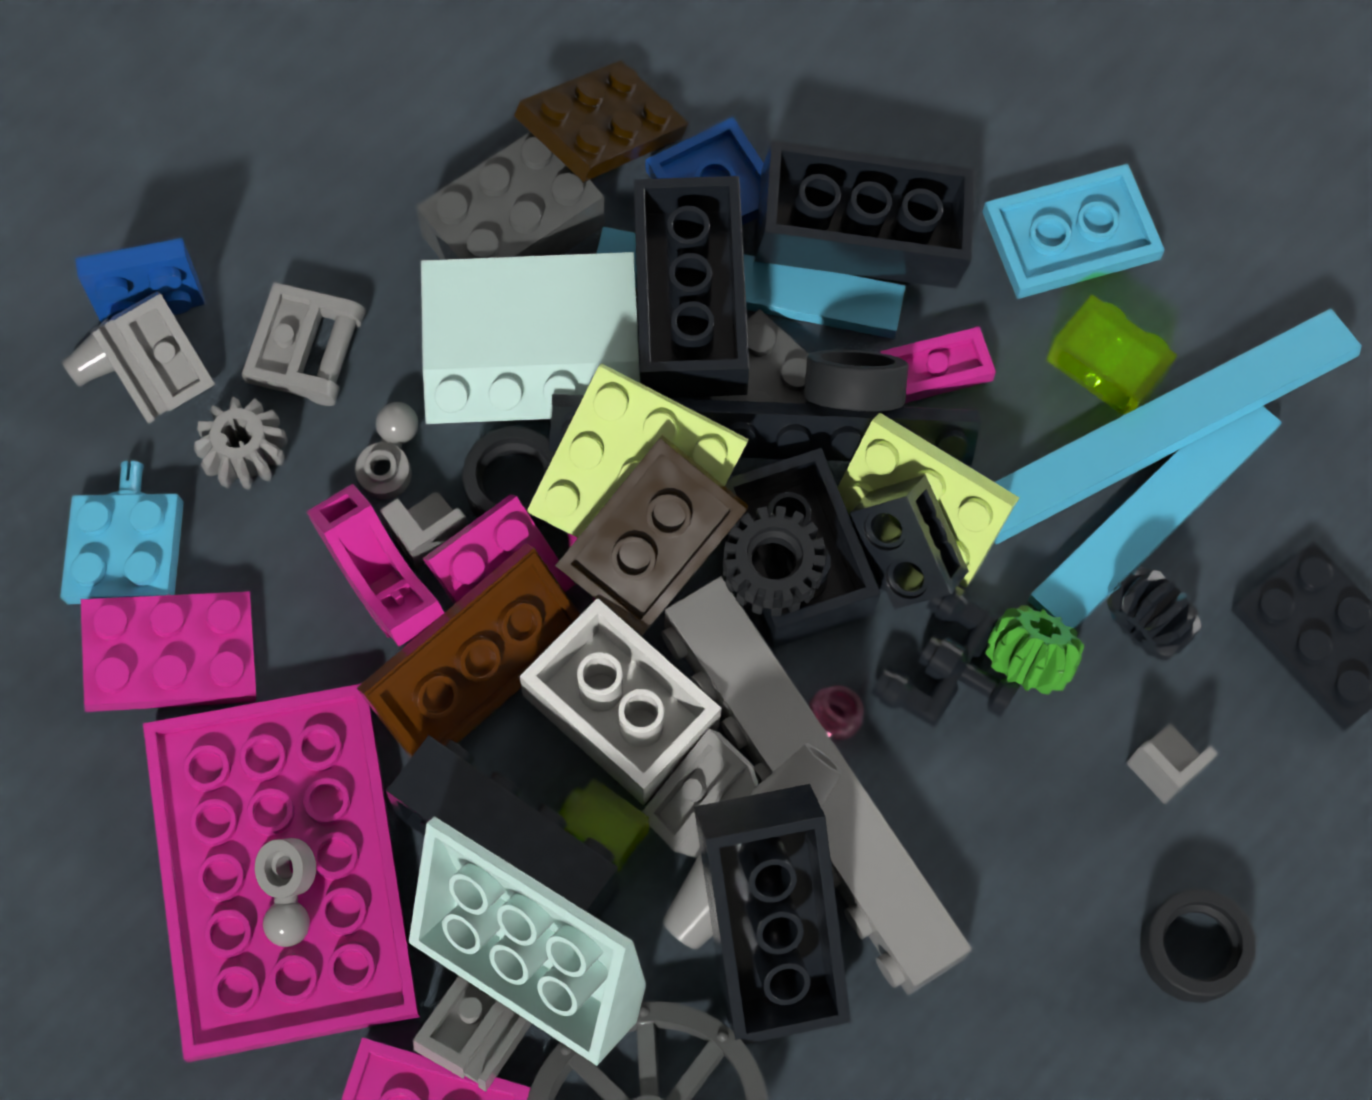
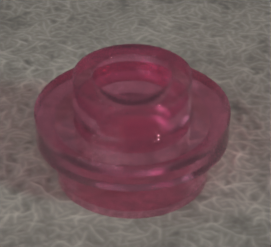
(838, 711)

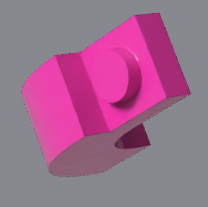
(374, 565)

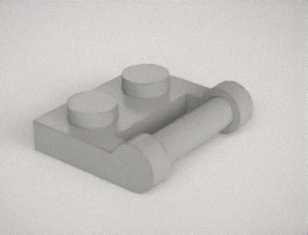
(287, 338)

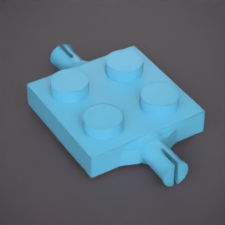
(122, 542)

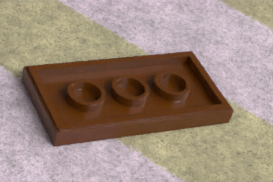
(471, 654)

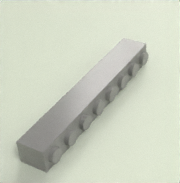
(772, 722)

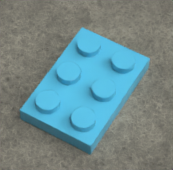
(1072, 231)

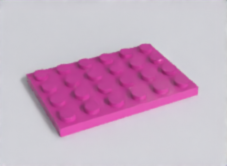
(218, 796)

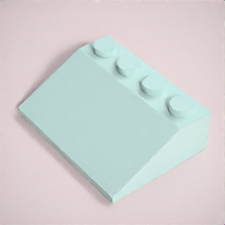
(523, 329)
(525, 944)

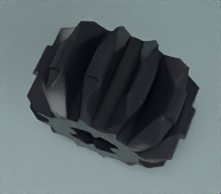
(1154, 613)

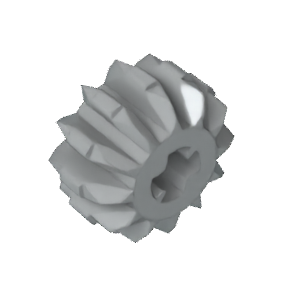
(233, 427)

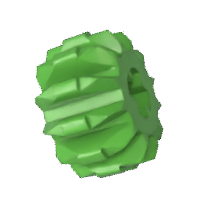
(1034, 649)

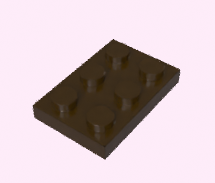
(601, 120)
(652, 535)

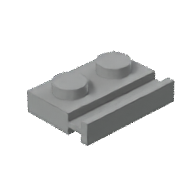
(152, 356)
(470, 1033)

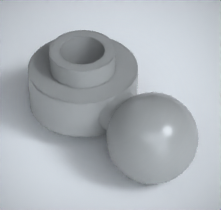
(395, 425)
(286, 920)

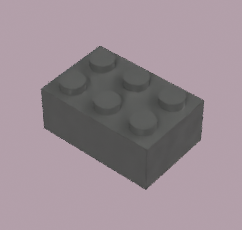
(512, 207)

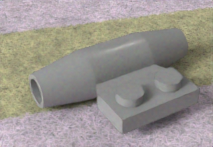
(709, 775)

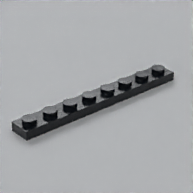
(797, 428)

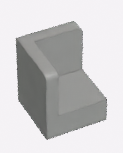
(422, 526)
(1169, 763)

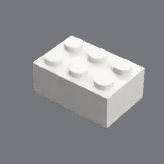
(619, 700)

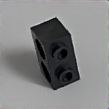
(920, 539)

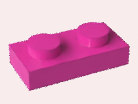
(945, 363)

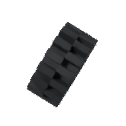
(782, 530)

